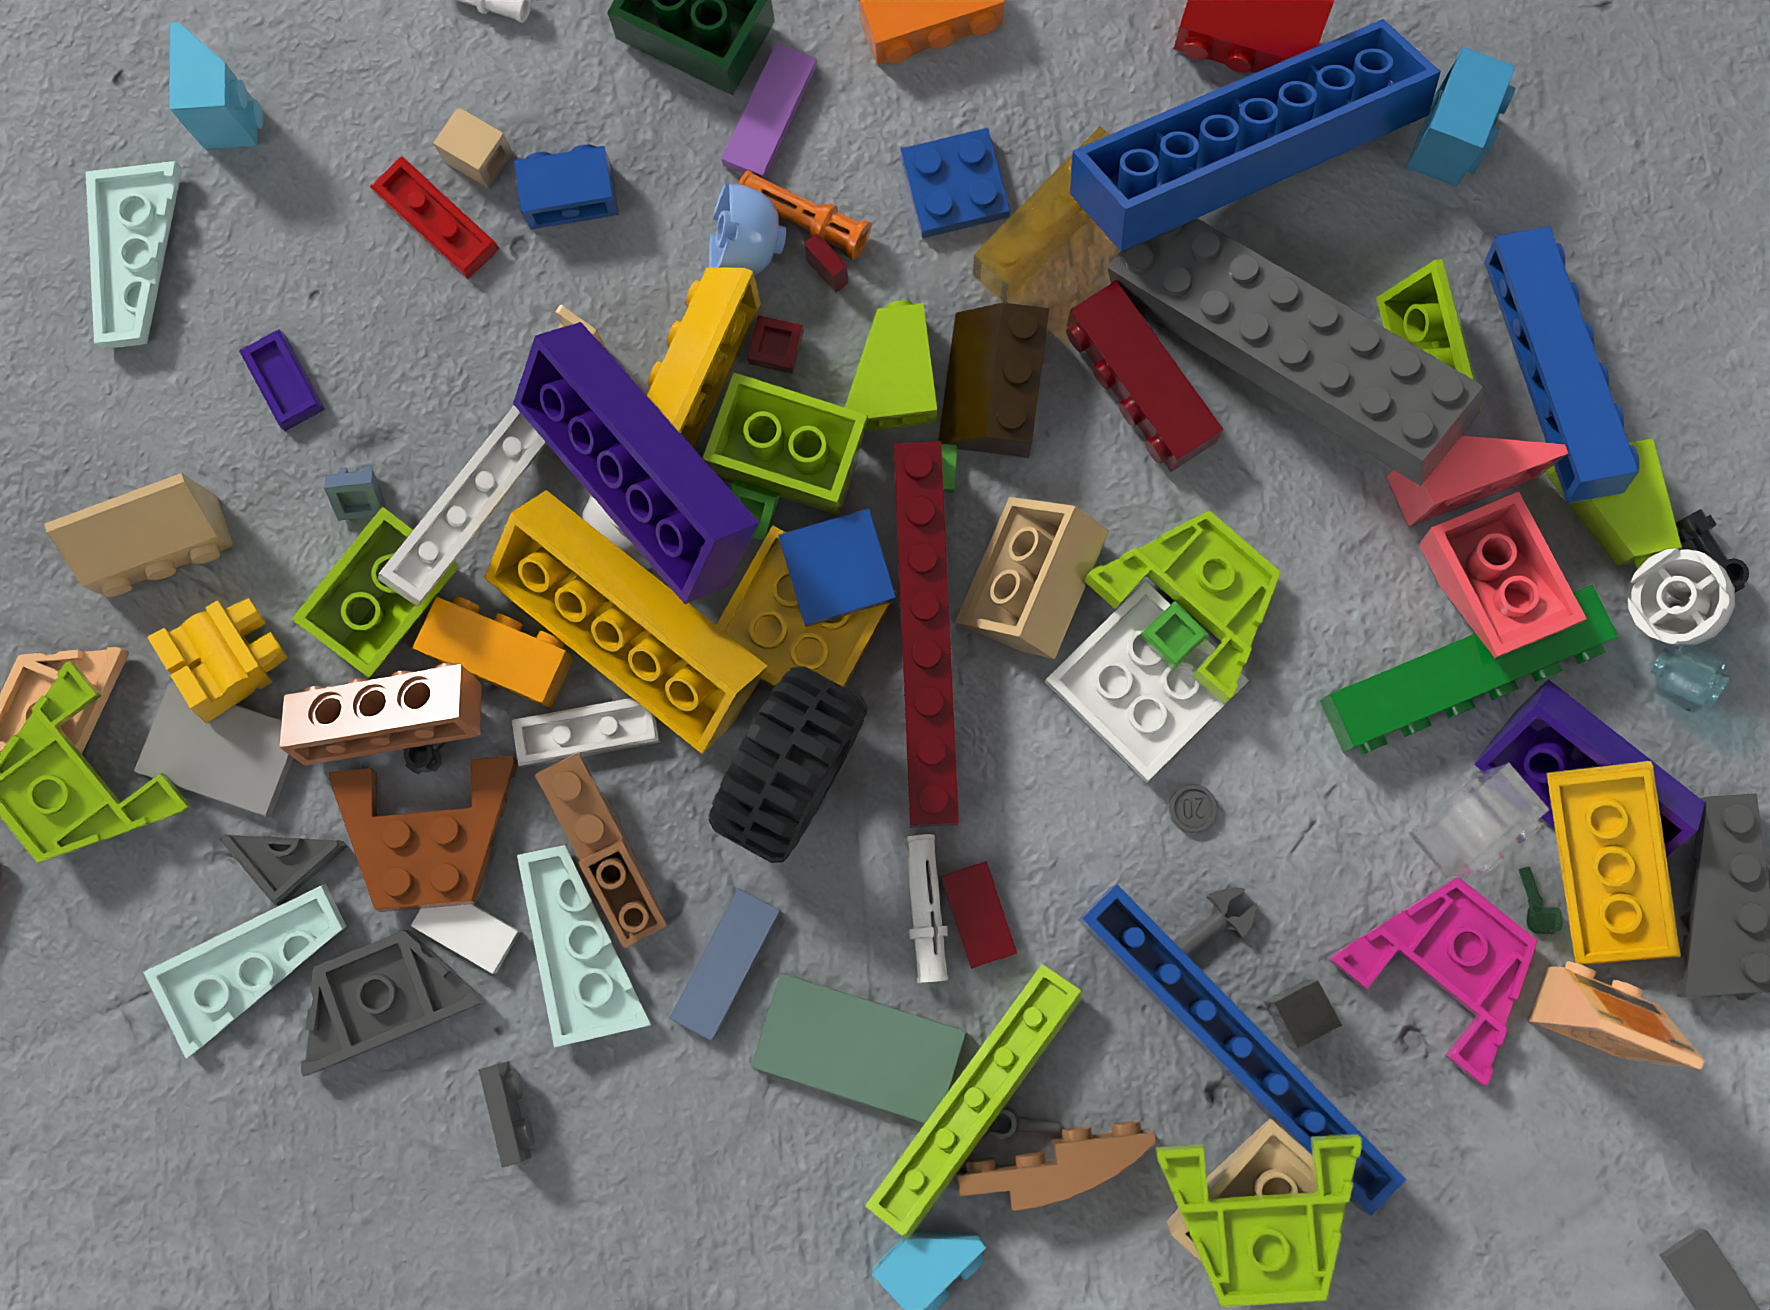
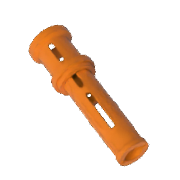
(825, 219)

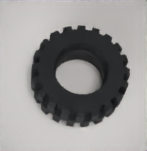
(787, 764)

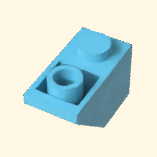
(926, 1264)

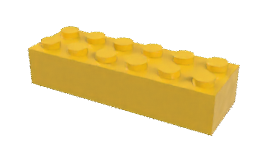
(623, 621)

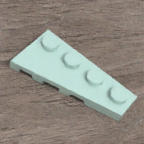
(127, 246)

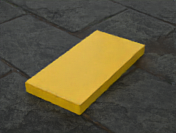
(1613, 863)

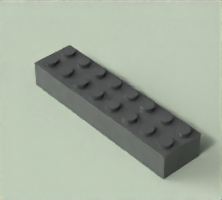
(1301, 345)

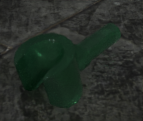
(1539, 918)

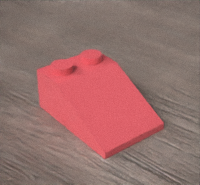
(1473, 472)
(1501, 575)

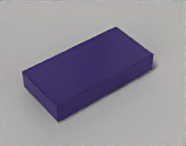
(282, 380)

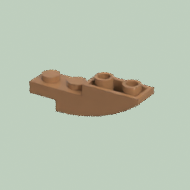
(602, 849)
(1078, 1165)

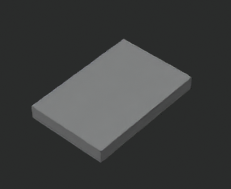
(226, 759)

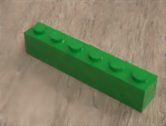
(1453, 677)

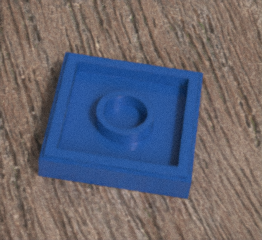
(837, 567)

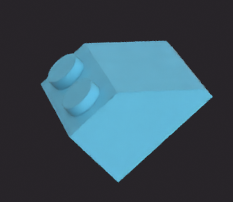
(209, 95)

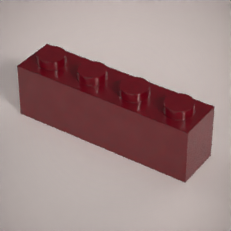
(1142, 376)

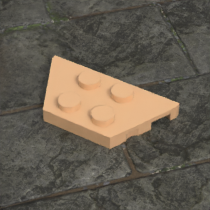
(35, 675)

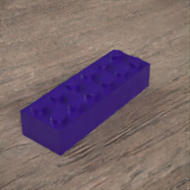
(634, 462)

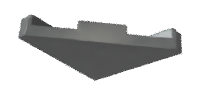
(281, 863)

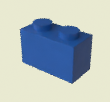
(566, 186)

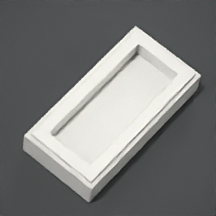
(469, 933)

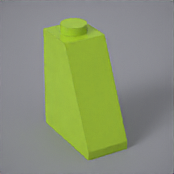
(895, 370)
(1635, 522)

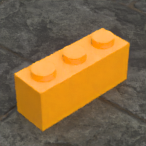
(495, 650)

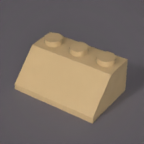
(141, 535)
(1032, 575)

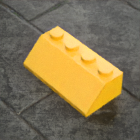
(704, 348)

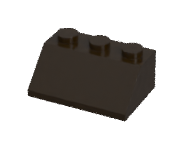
(994, 379)

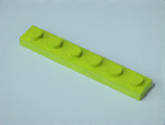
(974, 1101)

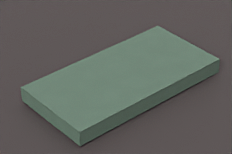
(857, 1048)

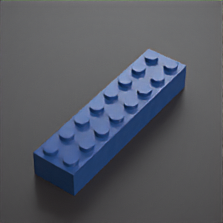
(1252, 133)

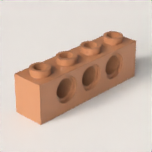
(381, 714)

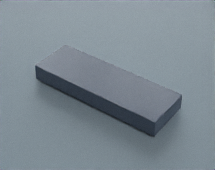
(725, 964)

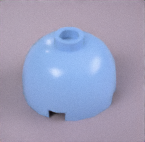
(745, 230)

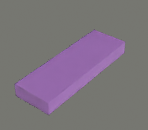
(769, 111)

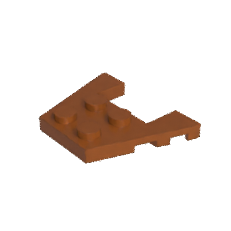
(424, 855)

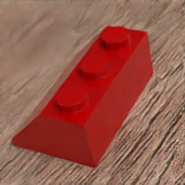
(1251, 32)

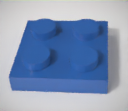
(955, 183)

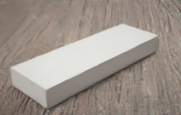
(583, 729)

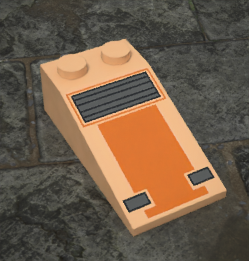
(1610, 1018)

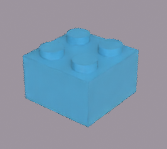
(1463, 117)

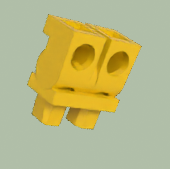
(214, 660)

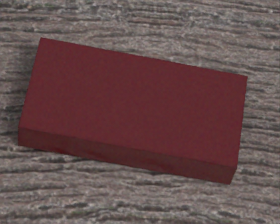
(978, 915)

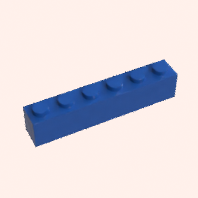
(1561, 364)

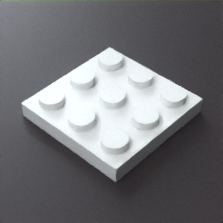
(1131, 692)

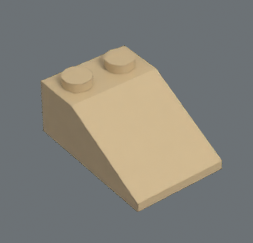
(1263, 1165)

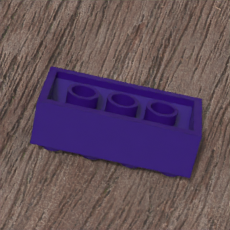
(1561, 735)

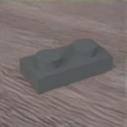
(511, 1132)

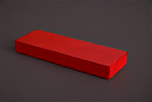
(434, 217)

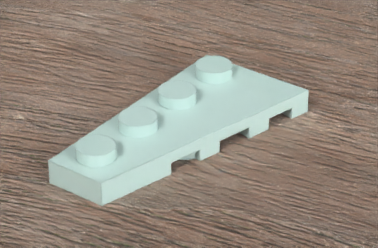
(577, 964)
(231, 972)

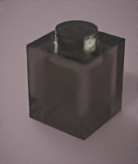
(1302, 1013)

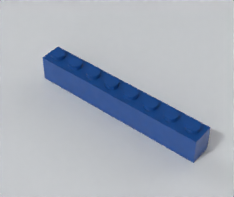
(1232, 1038)

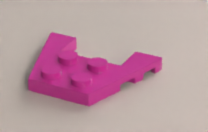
(1462, 948)

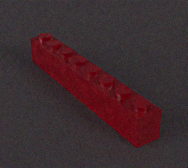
(926, 635)

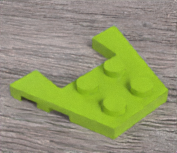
(1209, 576)
(54, 794)
(1266, 1244)

